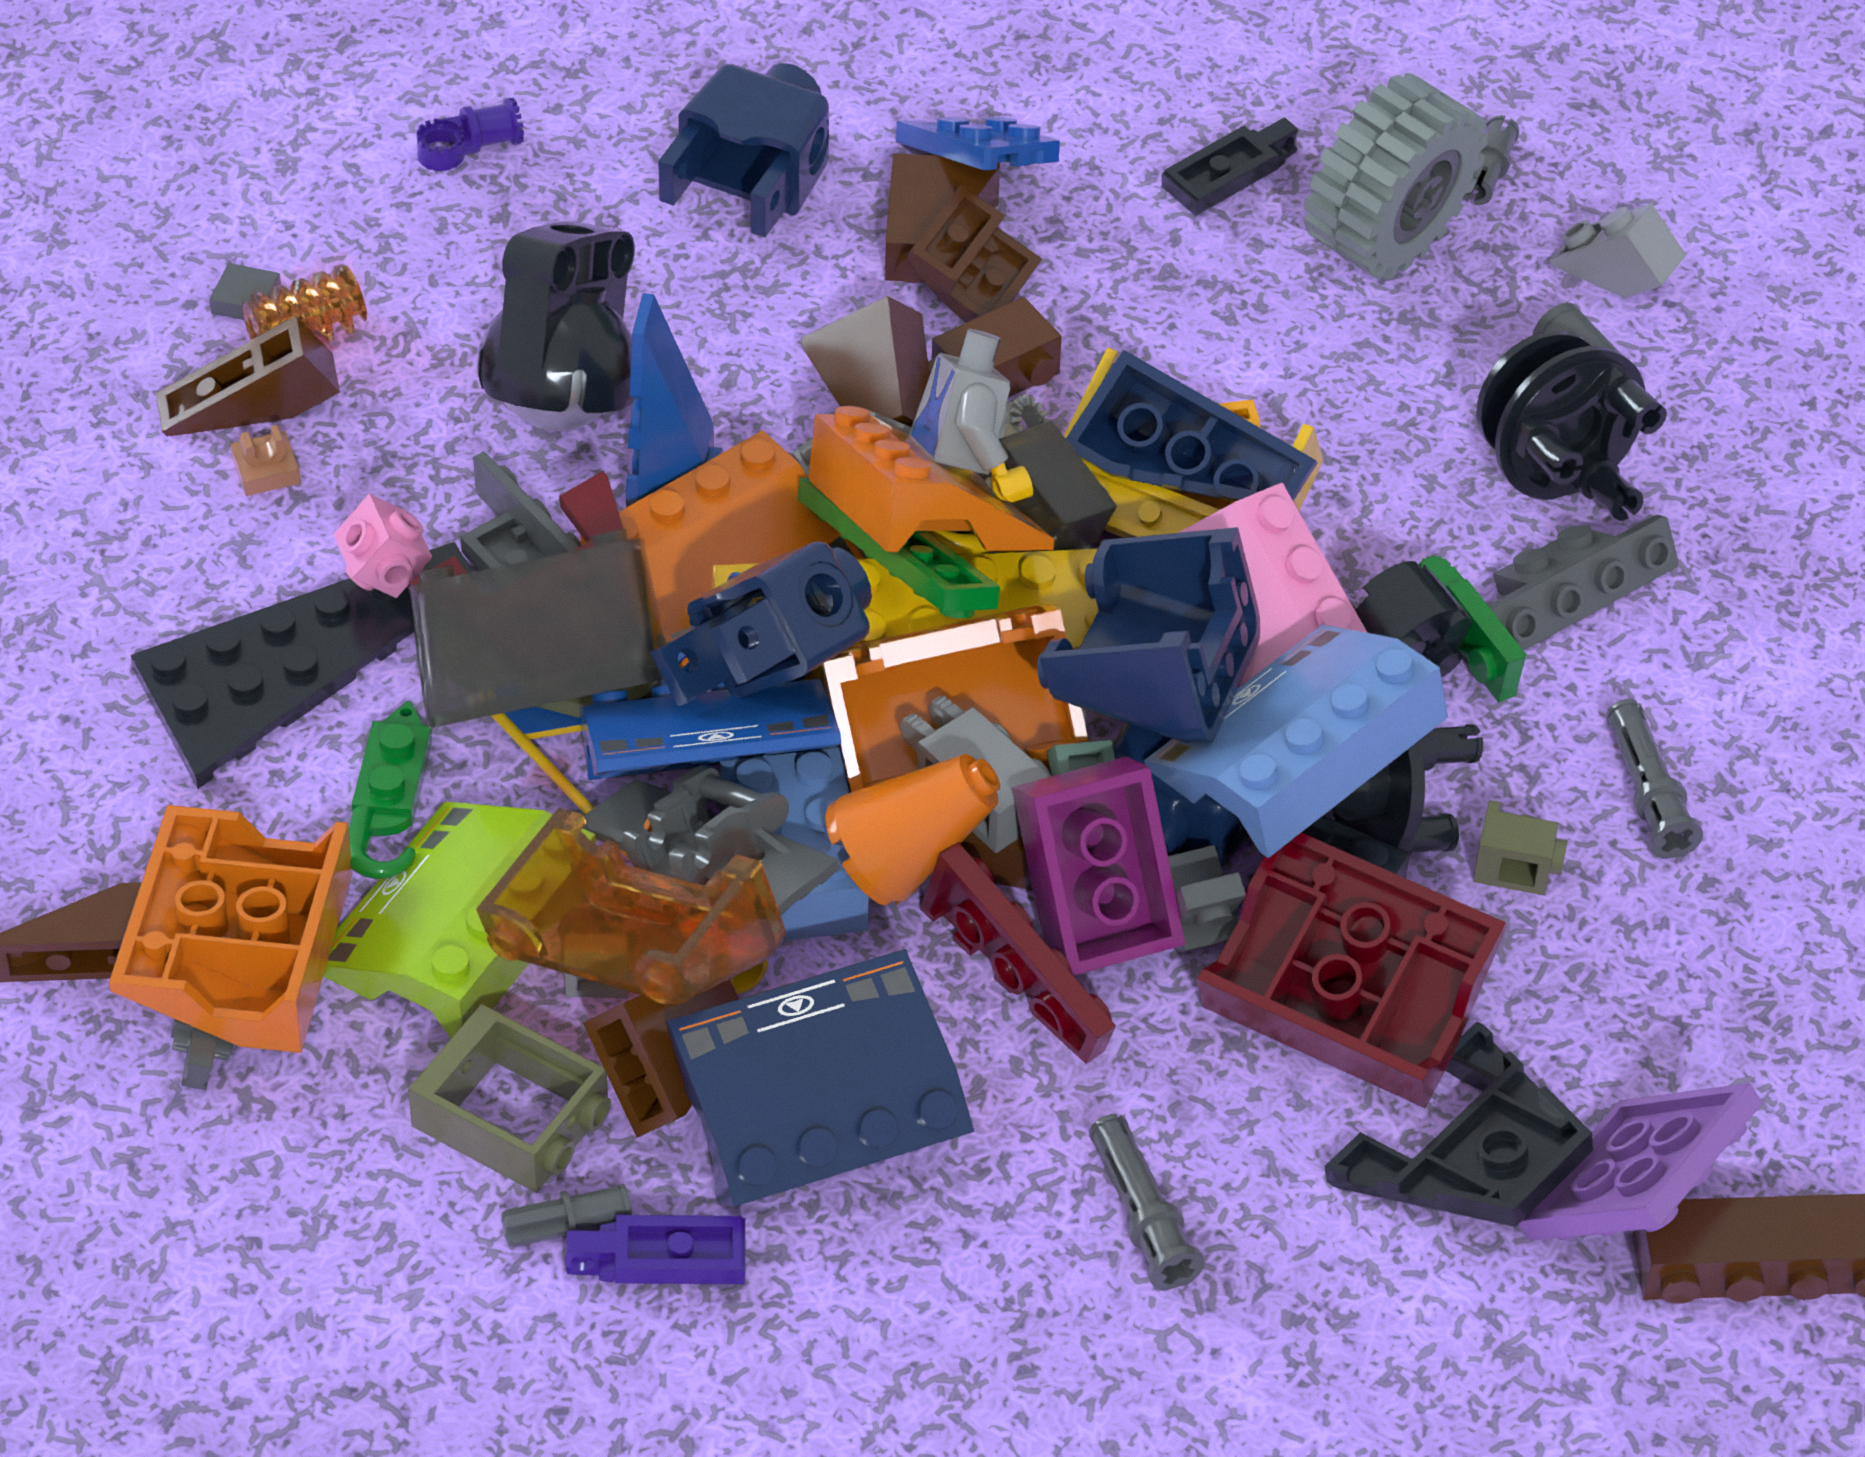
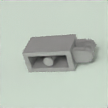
(975, 735)

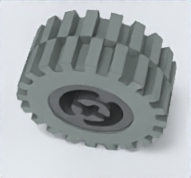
(1395, 175)

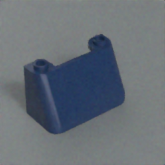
(1167, 634)

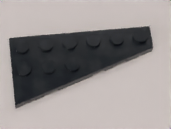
(269, 666)

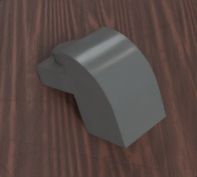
(1205, 898)

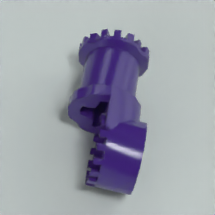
(468, 134)

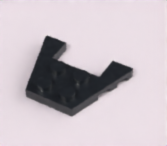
(1490, 1159)

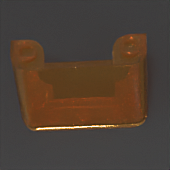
(626, 926)

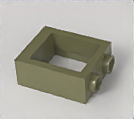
(465, 1061)

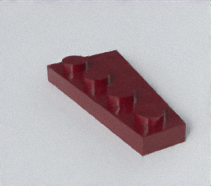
(1021, 961)

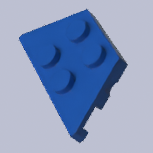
(980, 144)

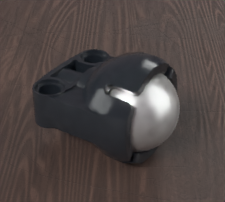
(561, 336)

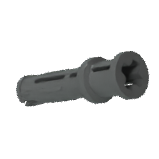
(1658, 796)
(1153, 1222)

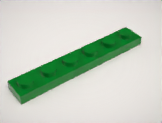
(921, 563)

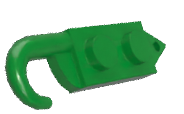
(389, 789)

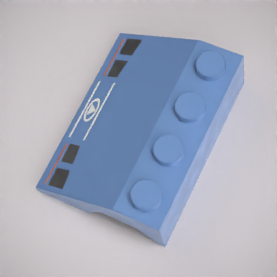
(1309, 732)

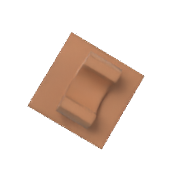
(265, 462)

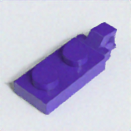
(661, 1250)

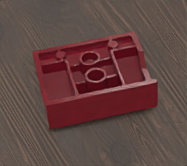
(1353, 966)

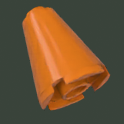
(909, 820)

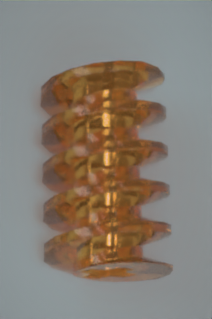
(315, 304)

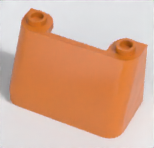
(972, 663)

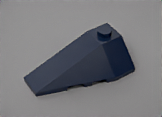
(1175, 438)

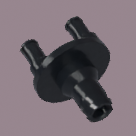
(1393, 799)

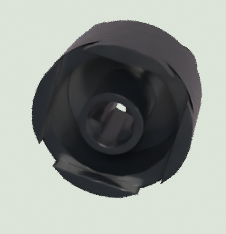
(1418, 611)

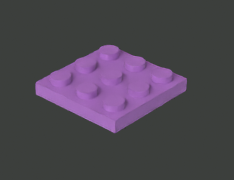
(1644, 1163)

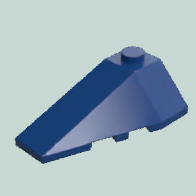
(668, 417)

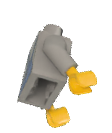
(964, 415)

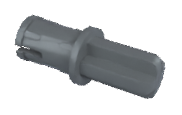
(568, 1213)

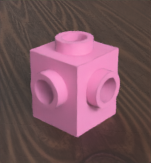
(382, 546)

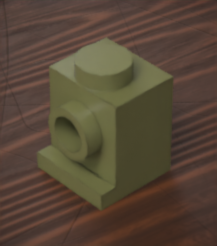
(1518, 851)

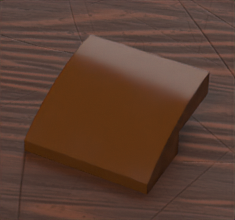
(971, 259)

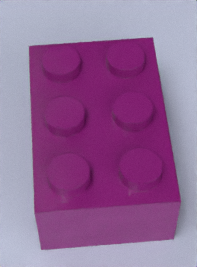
(1099, 864)

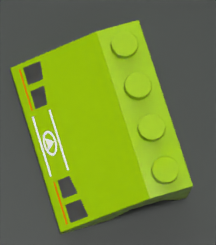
(423, 927)

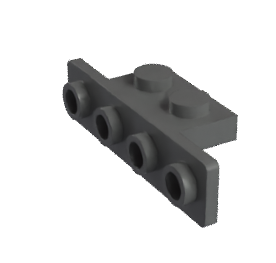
(520, 530)
(1579, 576)

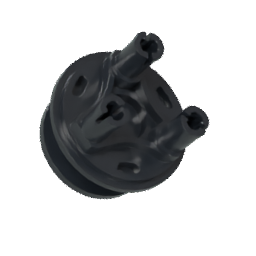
(1567, 419)

